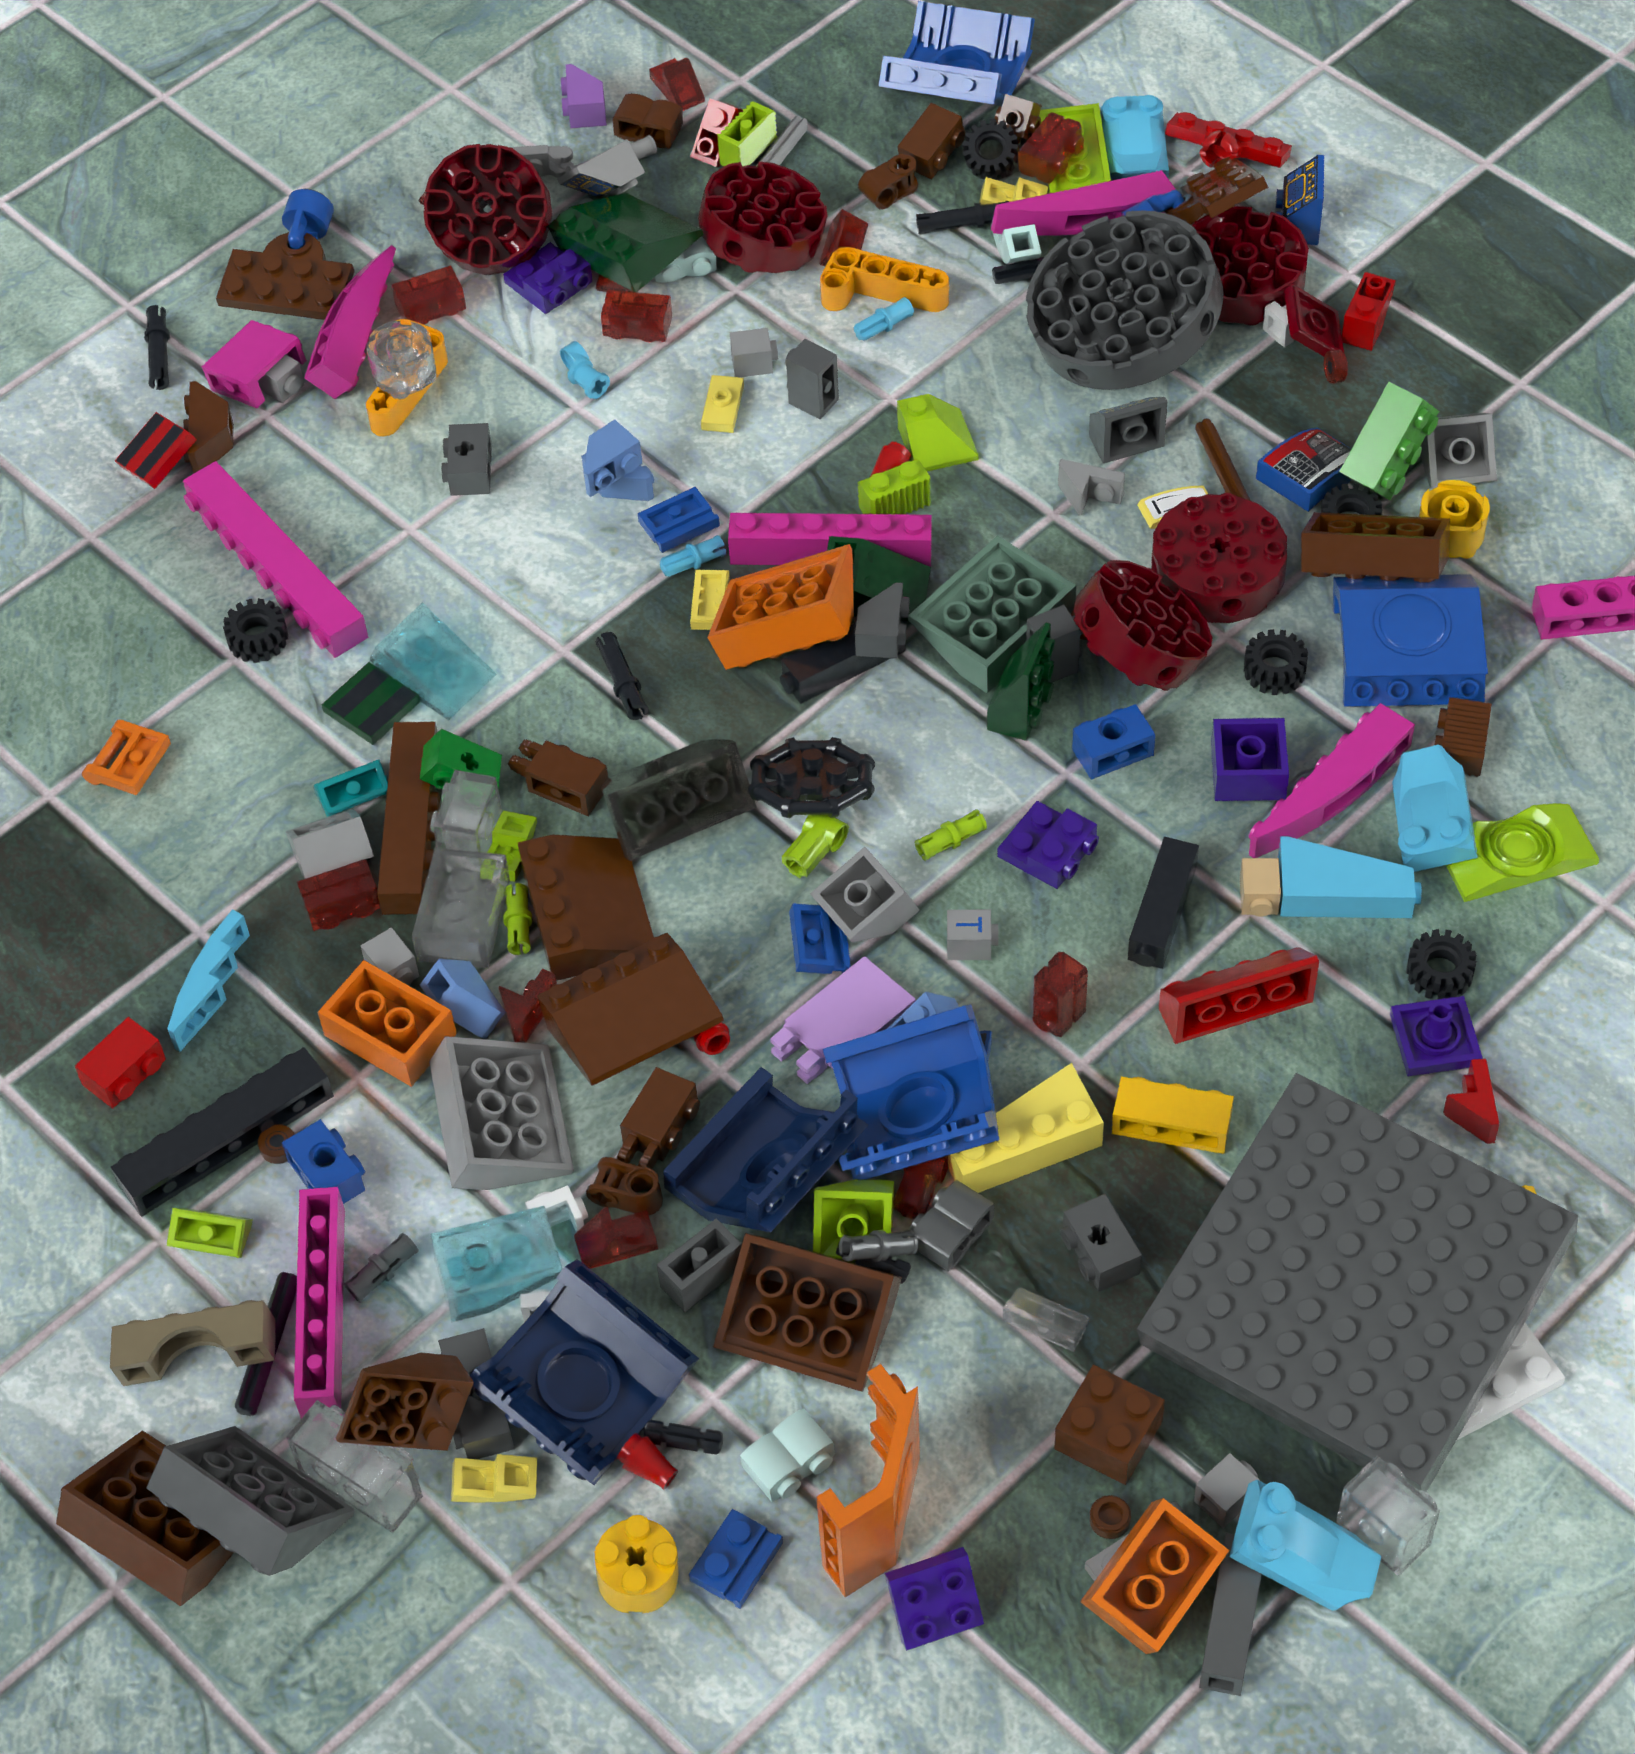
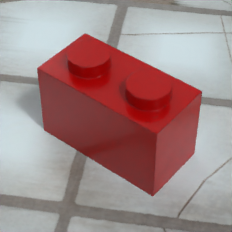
(120, 1062)

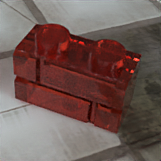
(1050, 148)
(429, 296)
(636, 316)
(339, 895)
(1059, 994)

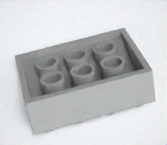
(499, 1113)

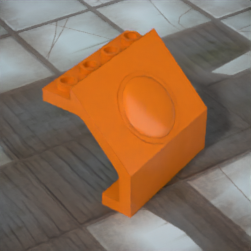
(867, 1534)

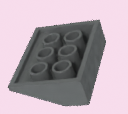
(247, 1498)

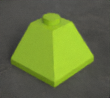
(934, 432)
(851, 1209)

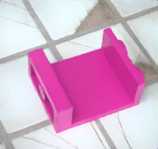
(247, 358)

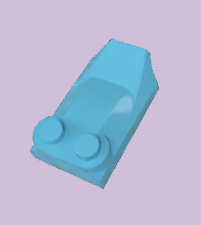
(1134, 135)
(1432, 809)
(1302, 1548)

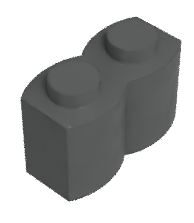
(952, 1224)

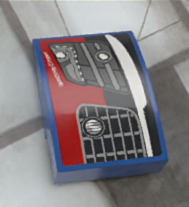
(1304, 467)

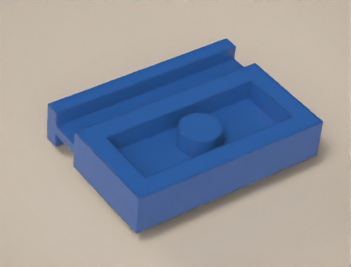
(678, 519)
(817, 941)
(735, 1558)

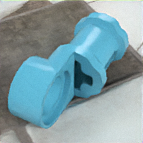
(582, 371)

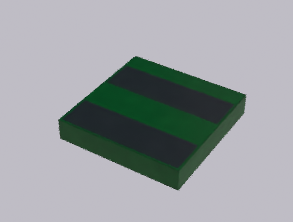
(370, 703)

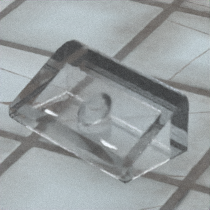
(1045, 1318)

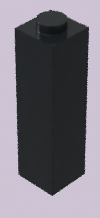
(825, 666)
(1163, 903)

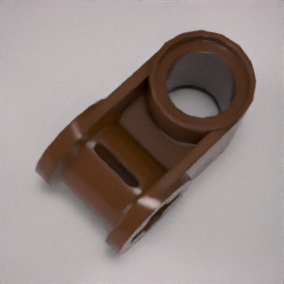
(887, 183)
(619, 1187)

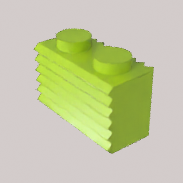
(747, 135)
(895, 490)

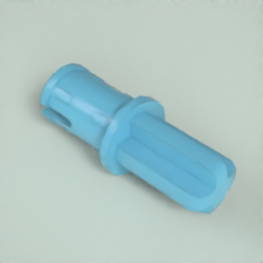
(884, 319)
(692, 556)

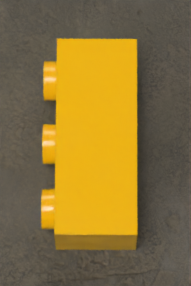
(1172, 1114)

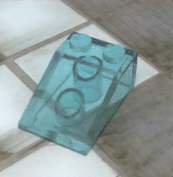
(432, 662)
(494, 1261)

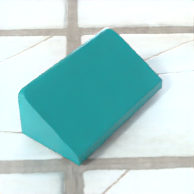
(352, 788)

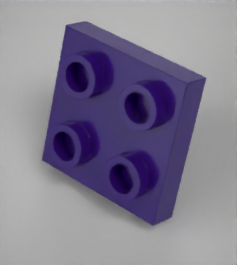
(1435, 1035)
(934, 1598)

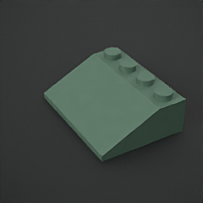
(985, 608)

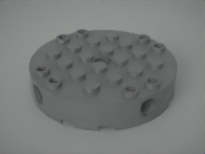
(1124, 300)

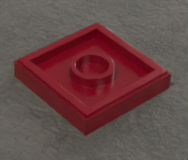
(1312, 321)

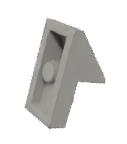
(1087, 481)

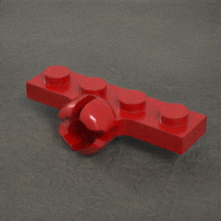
(1225, 142)

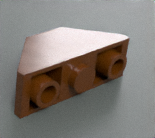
(209, 423)

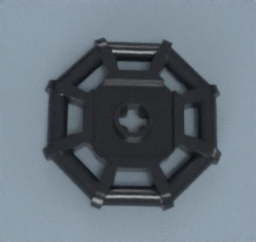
(811, 775)

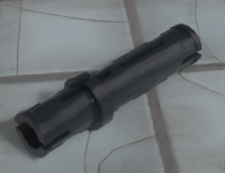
(956, 218)
(157, 339)
(625, 684)

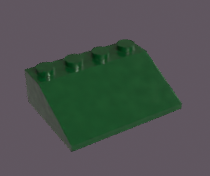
(623, 238)

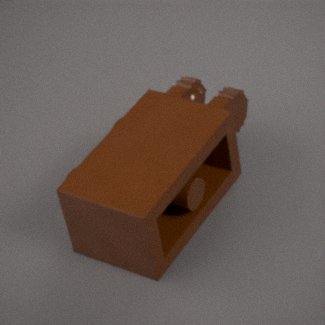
(561, 775)
(658, 1118)

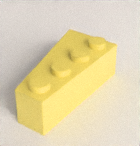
(1034, 1133)

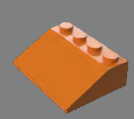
(785, 608)

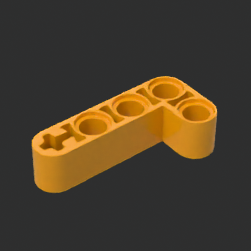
(882, 278)
(388, 413)

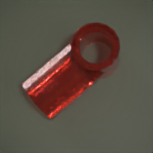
(919, 1186)

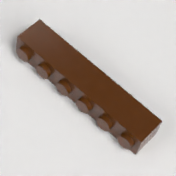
(407, 822)

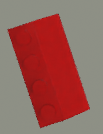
(1239, 993)

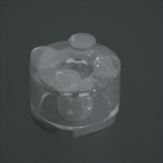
(401, 358)

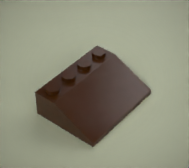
(583, 900)
(628, 1009)
(806, 1311)
(133, 1529)

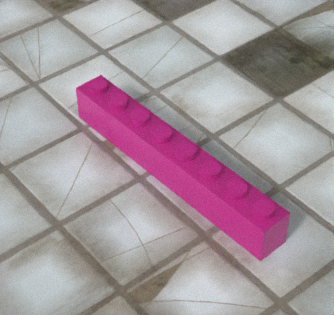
(275, 560)

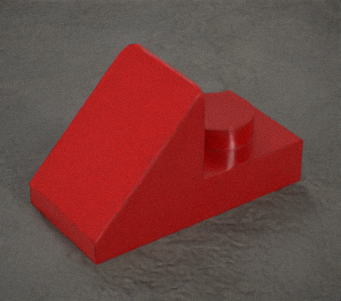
(1476, 1106)

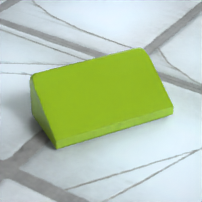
(208, 1232)

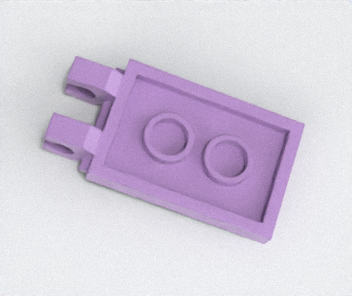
(848, 1008)

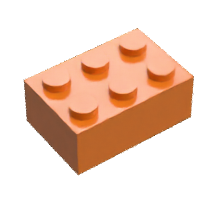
(386, 1022)
(1154, 1576)

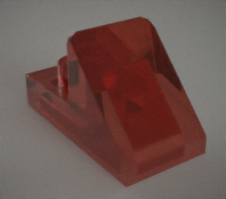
(678, 82)
(524, 1011)
(609, 1240)

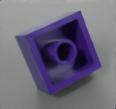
(1249, 759)

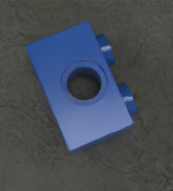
(1113, 741)
(318, 1146)

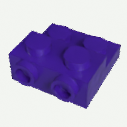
(549, 277)
(1049, 843)

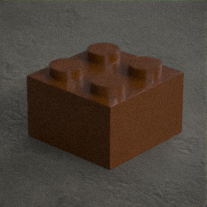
(1109, 1424)

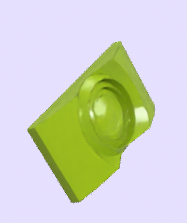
(1523, 850)

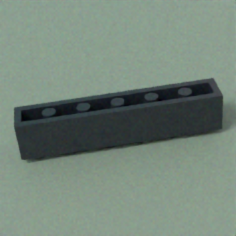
(221, 1131)

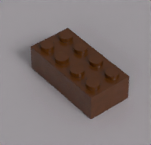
(1375, 546)

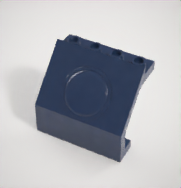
(760, 1155)
(584, 1372)

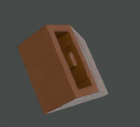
(407, 1403)

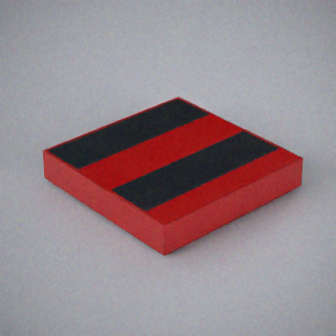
(155, 450)

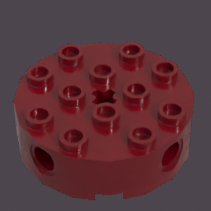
(456, 204)
(762, 217)
(1255, 259)
(1221, 555)
(1142, 625)

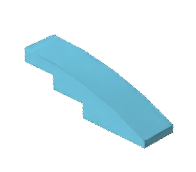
(203, 989)

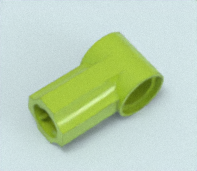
(817, 838)

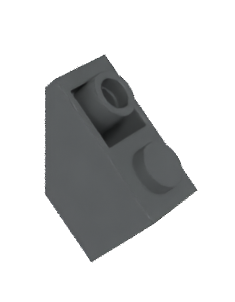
(879, 624)

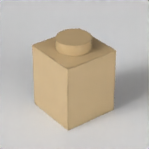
(1260, 886)

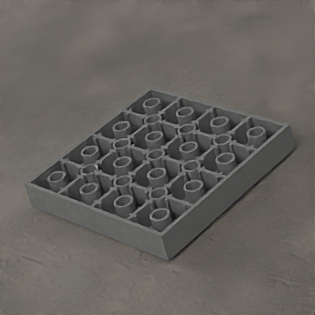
(1358, 1282)

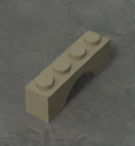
(147, 1347)

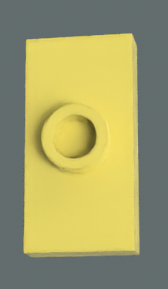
(722, 404)
(707, 597)

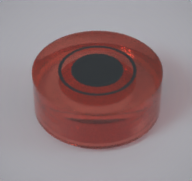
(1335, 366)

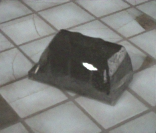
(677, 795)

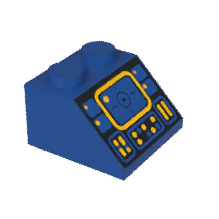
(1303, 198)

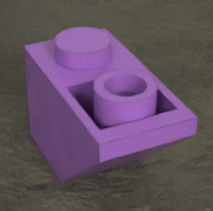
(584, 98)

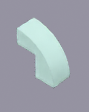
(1018, 244)

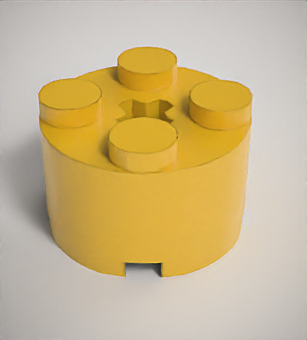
(1466, 511)
(619, 1560)

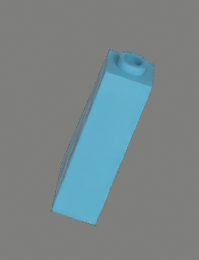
(1342, 883)

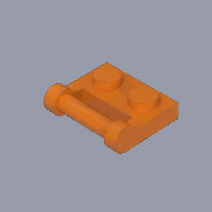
(133, 763)

